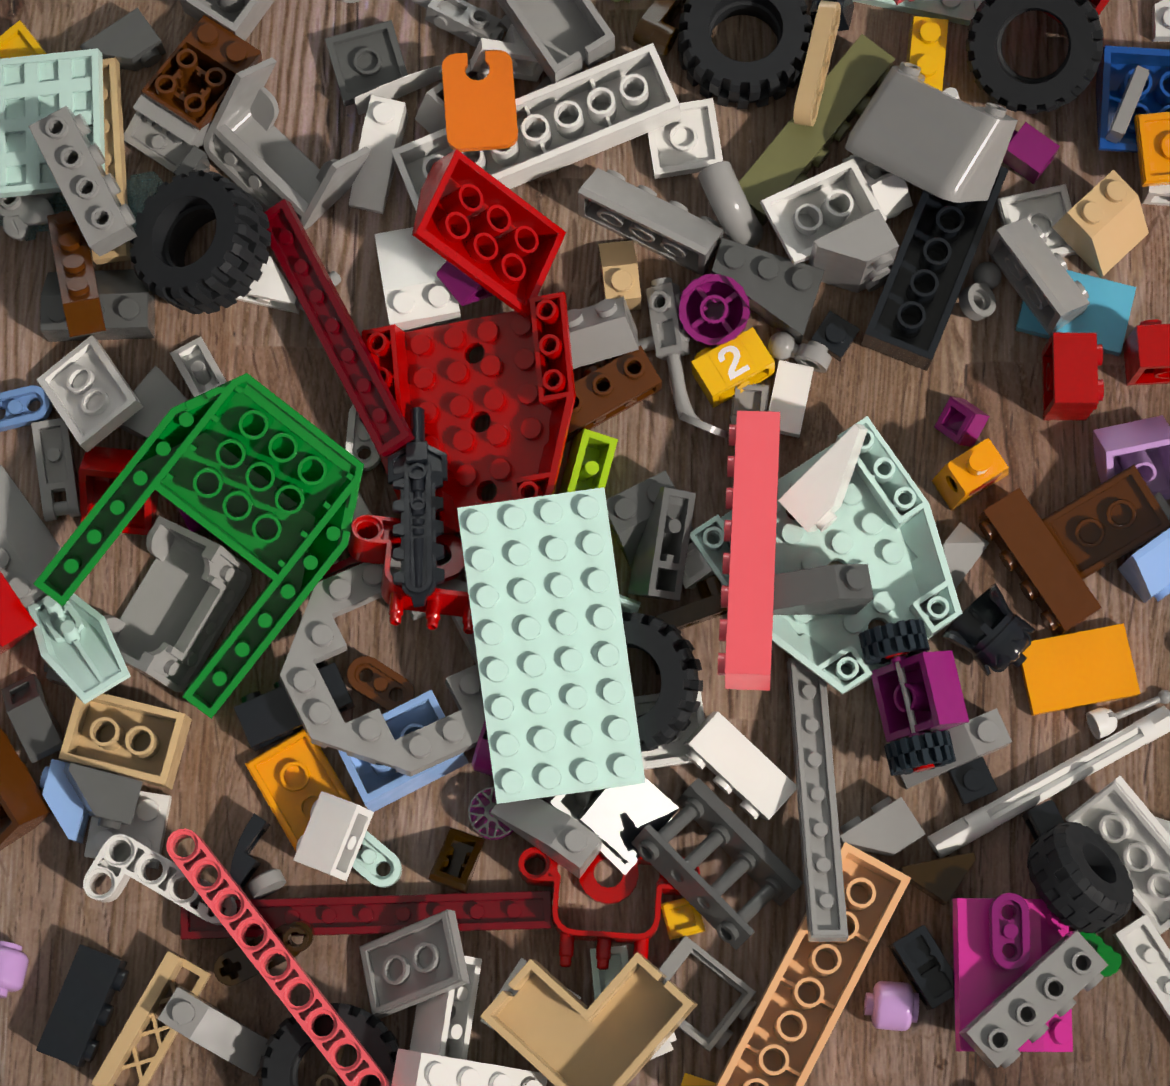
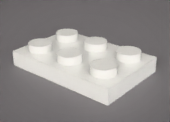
(89, 393)

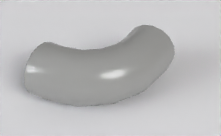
(730, 204)

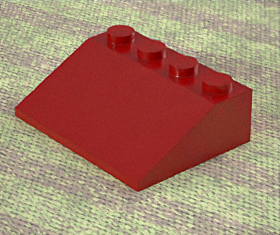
(486, 230)

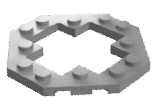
(369, 735)

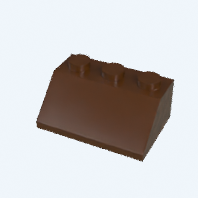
(20, 798)

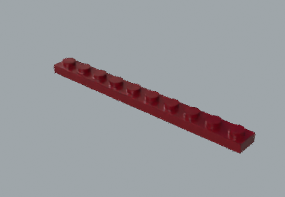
(387, 913)

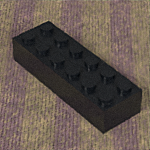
(928, 276)

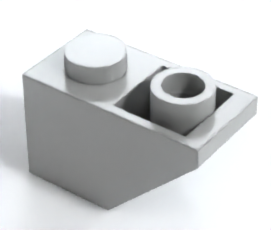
(884, 832)

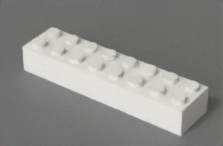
(563, 122)

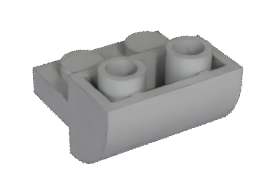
(162, 134)

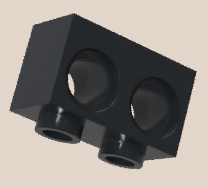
(924, 967)

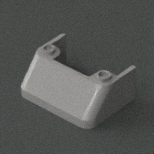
(266, 161)

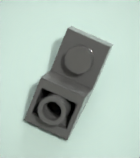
(32, 719)

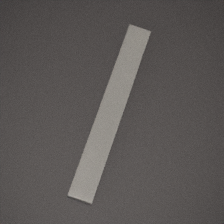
(817, 805)

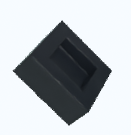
(836, 335)
(972, 781)

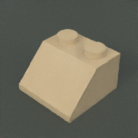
(1104, 224)

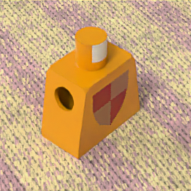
(971, 472)

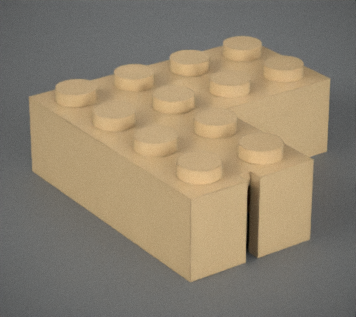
(594, 1043)

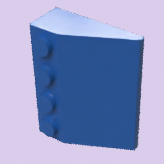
(1111, 80)

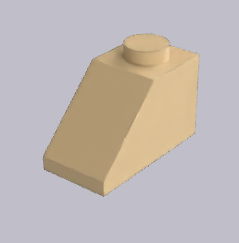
(620, 272)

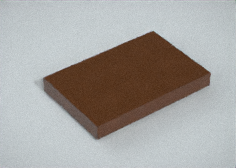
(1107, 522)

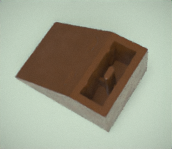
(201, 72)

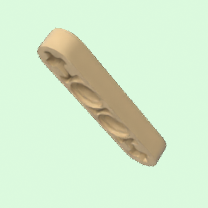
(817, 63)

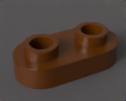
(382, 684)

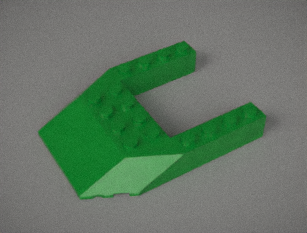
(255, 482)

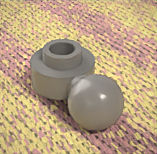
(978, 299)
(814, 354)

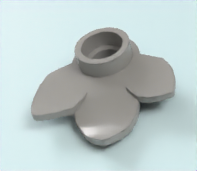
(24, 212)

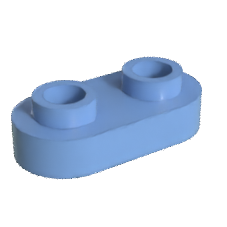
(17, 404)

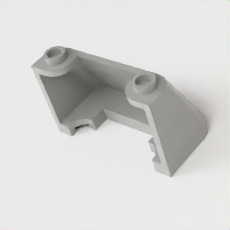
(932, 137)
(179, 605)

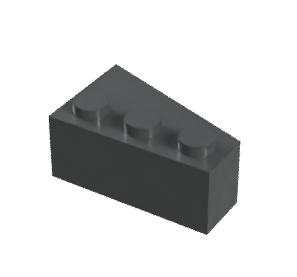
(774, 286)

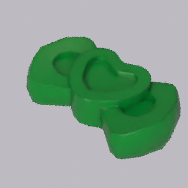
(1111, 957)

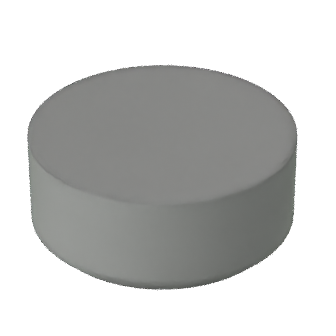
(266, 883)

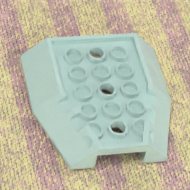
(878, 524)

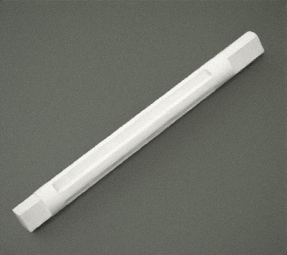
(1050, 783)

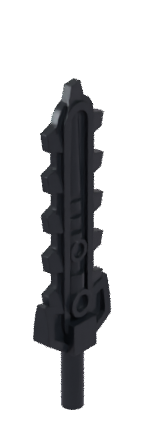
(418, 473)

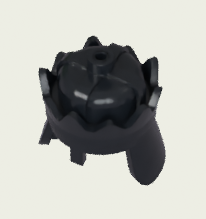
(991, 632)

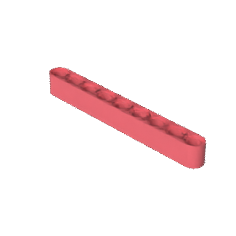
(261, 954)

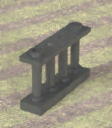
(738, 842)

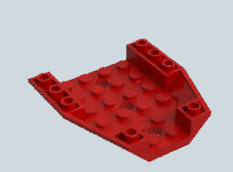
(519, 383)

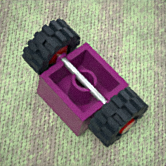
(914, 696)

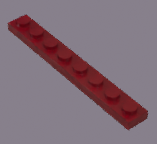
(336, 330)

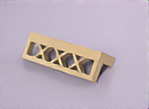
(140, 1019)

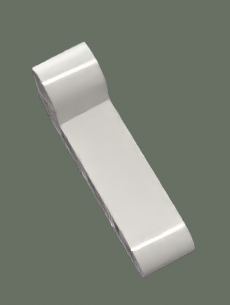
(136, 867)

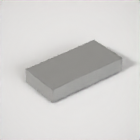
(1127, 104)

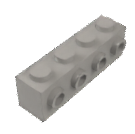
(83, 180)
(1034, 999)

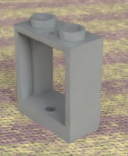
(740, 1008)

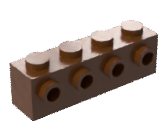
(612, 390)

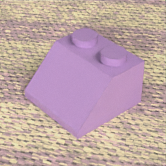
(1137, 443)

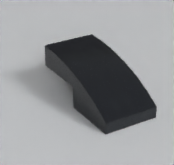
(243, 865)

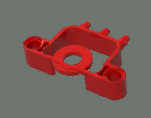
(378, 549)
(598, 893)

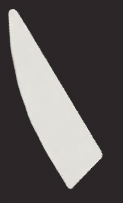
(400, 87)

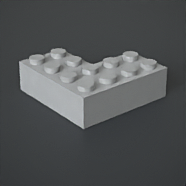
(561, 34)

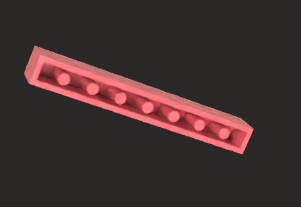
(751, 551)

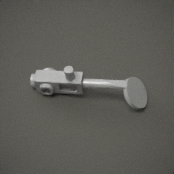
(460, 19)
(670, 344)

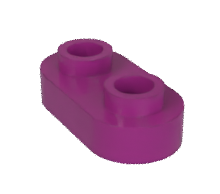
(1012, 931)

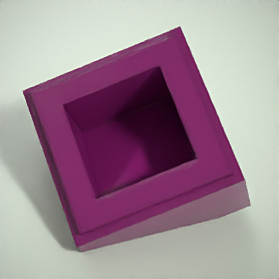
(961, 421)

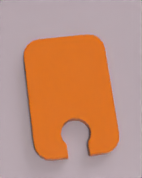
(481, 111)

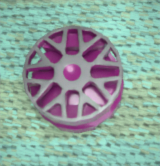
(482, 820)

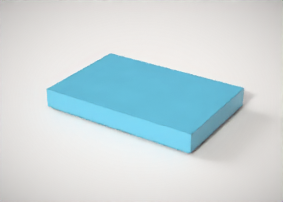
(1105, 314)

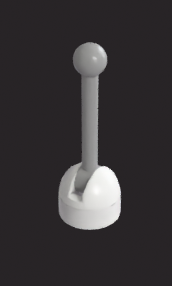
(1104, 721)

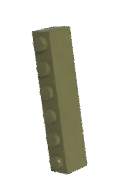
(801, 147)

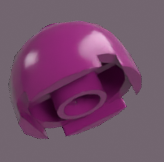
(714, 309)

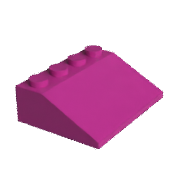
(981, 981)

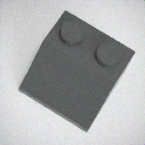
(631, 510)

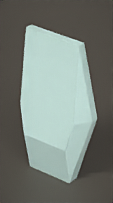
(78, 646)

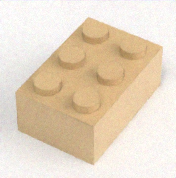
(126, 739)

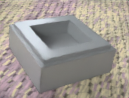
(751, 399)

